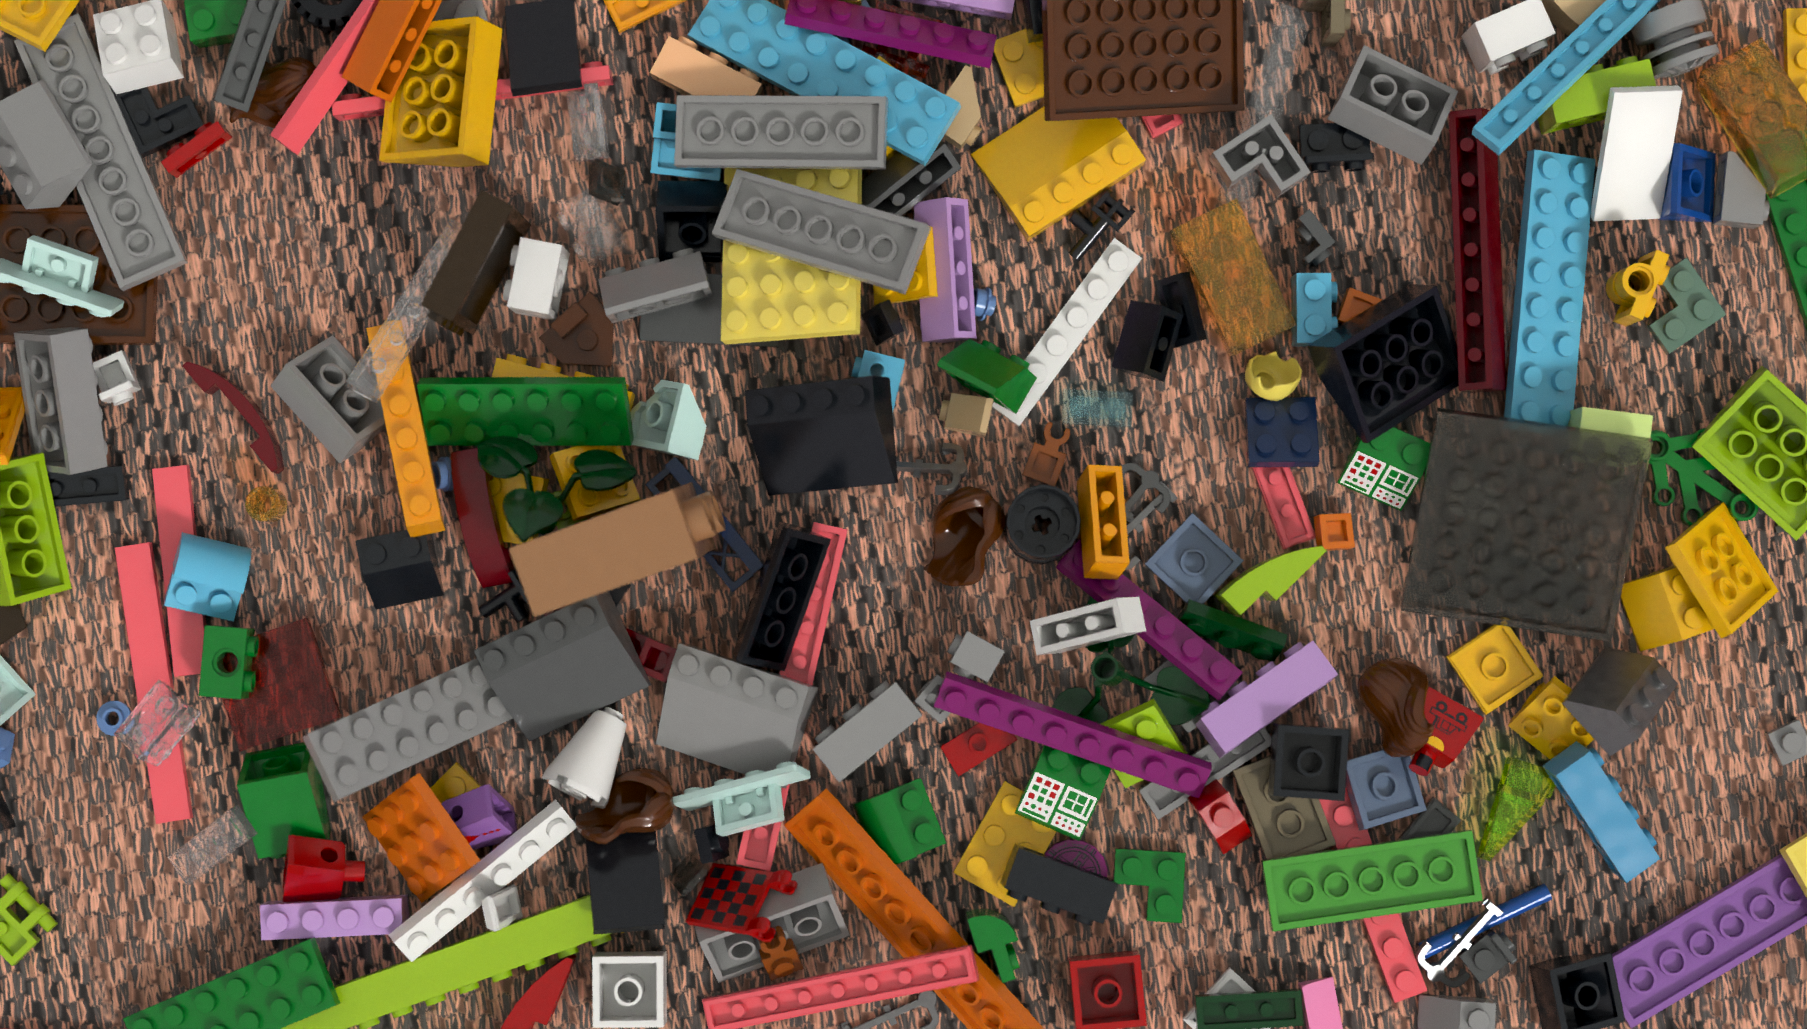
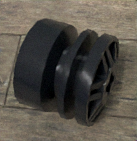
(1050, 506)

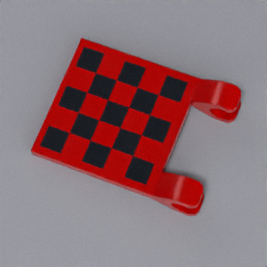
(734, 898)

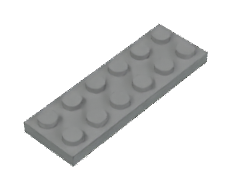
(781, 132)
(821, 231)
(405, 729)

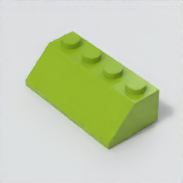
(29, 533)

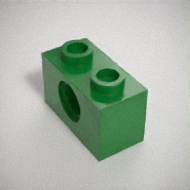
(214, 678)

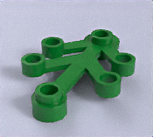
(1690, 474)

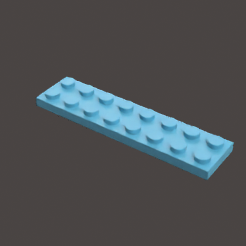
(823, 65)
(1549, 287)

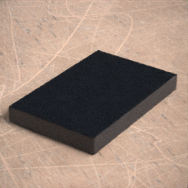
(543, 47)
(625, 884)

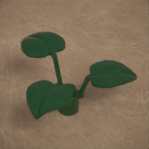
(541, 511)
(1175, 692)

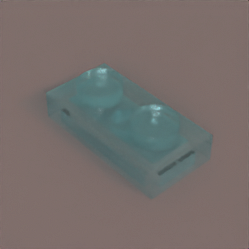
(1097, 408)

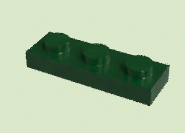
(1233, 631)
(1249, 1009)

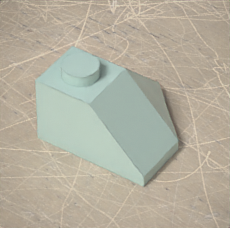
(669, 421)

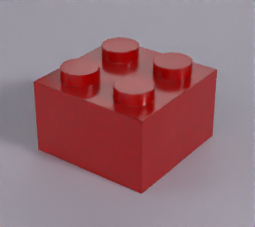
(1107, 990)

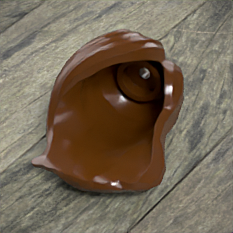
(276, 91)
(962, 533)
(1396, 697)
(637, 803)

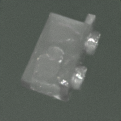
(588, 124)
(592, 227)
(157, 724)

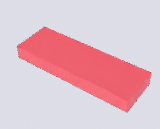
(1284, 505)

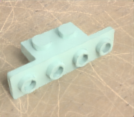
(61, 274)
(744, 801)

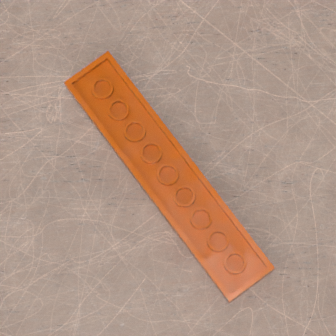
(900, 910)

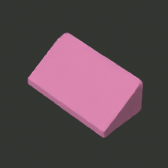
(1320, 1004)

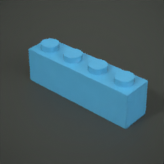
(1601, 811)

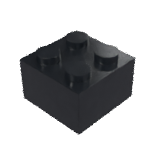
(1308, 762)

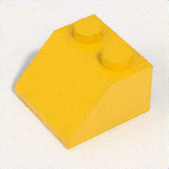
(1662, 609)

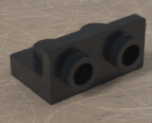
(1333, 146)

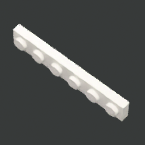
(1075, 322)
(482, 880)

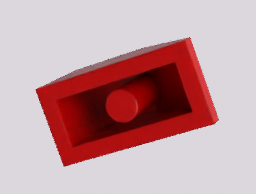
(1221, 816)

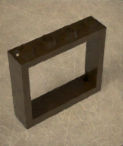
(475, 264)

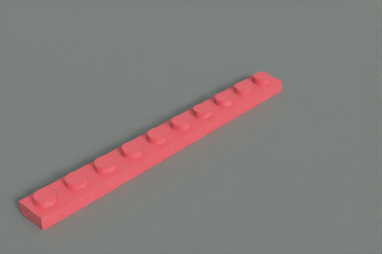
(760, 843)

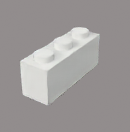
(1088, 625)

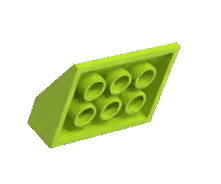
(1763, 448)

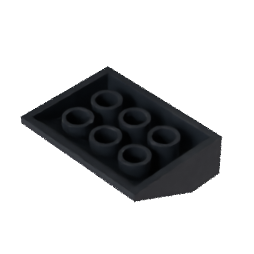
(1389, 360)
(823, 434)

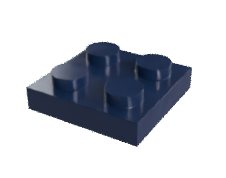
(1282, 432)

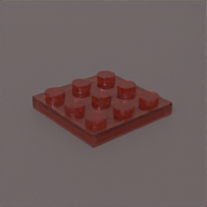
(289, 688)

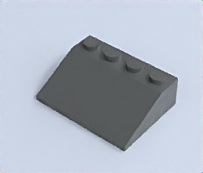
(563, 665)

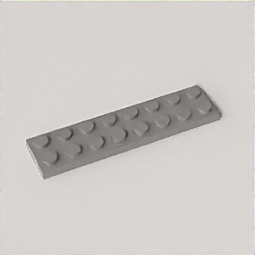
(118, 184)

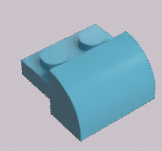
(664, 148)
(208, 577)

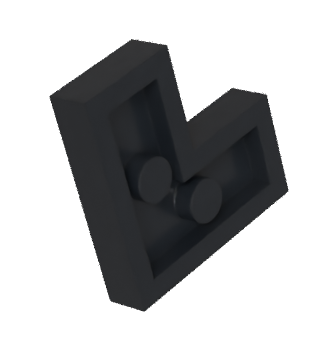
(154, 127)

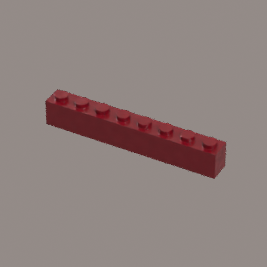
(1476, 257)

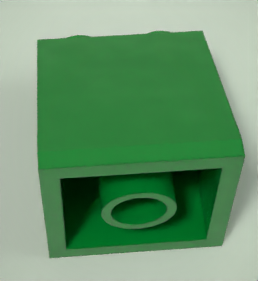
(282, 798)

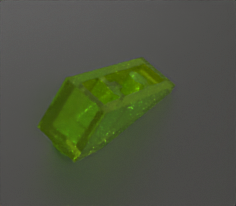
(1517, 798)

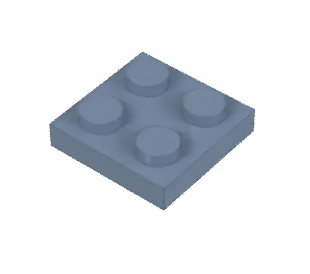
(1193, 561)
(1382, 789)

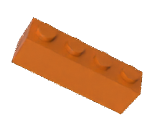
(389, 45)

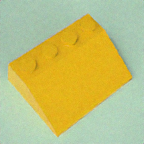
(446, 98)
(1055, 166)

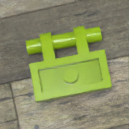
(15, 934)

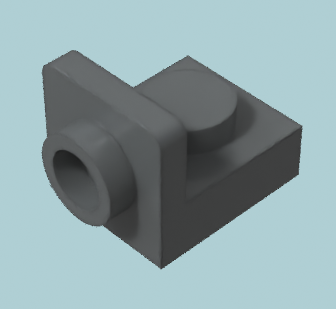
(1312, 231)
(1488, 955)

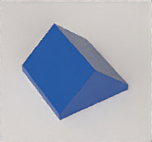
(1689, 185)

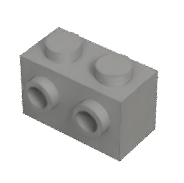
(974, 656)

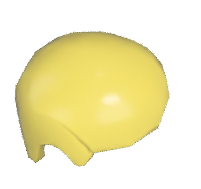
(1272, 376)

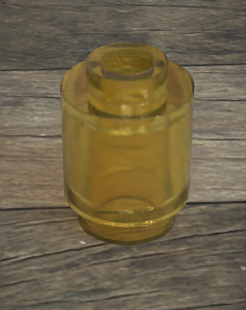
(255, 504)

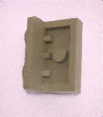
(1334, 19)

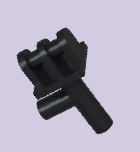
(1094, 230)
(507, 598)

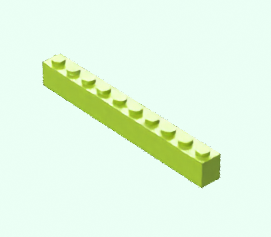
(459, 967)

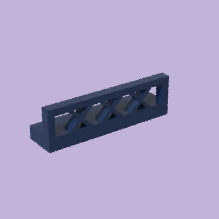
(730, 535)

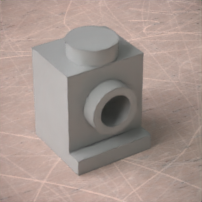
(926, 699)

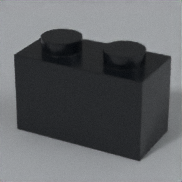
(1147, 340)

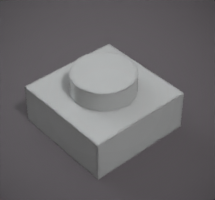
(1788, 742)

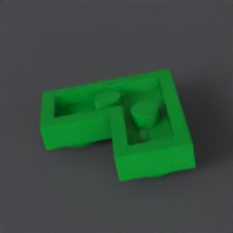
(1162, 874)

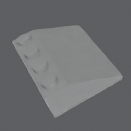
(732, 711)

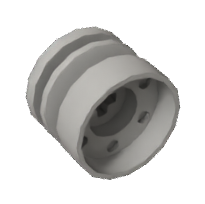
(1675, 39)

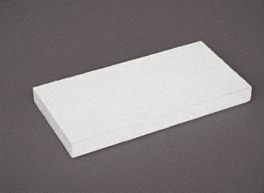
(1635, 152)

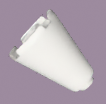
(590, 758)

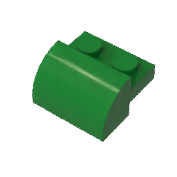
(901, 821)
(993, 932)

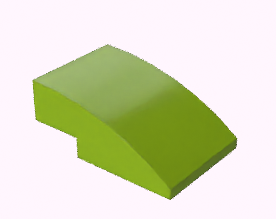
(1267, 579)

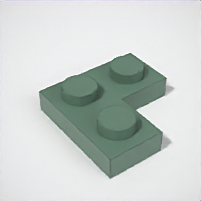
(1693, 309)

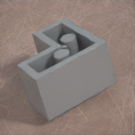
(1264, 149)

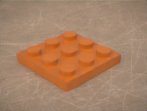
(420, 838)

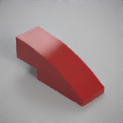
(541, 998)

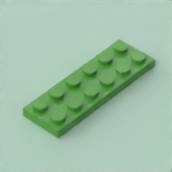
(1371, 880)

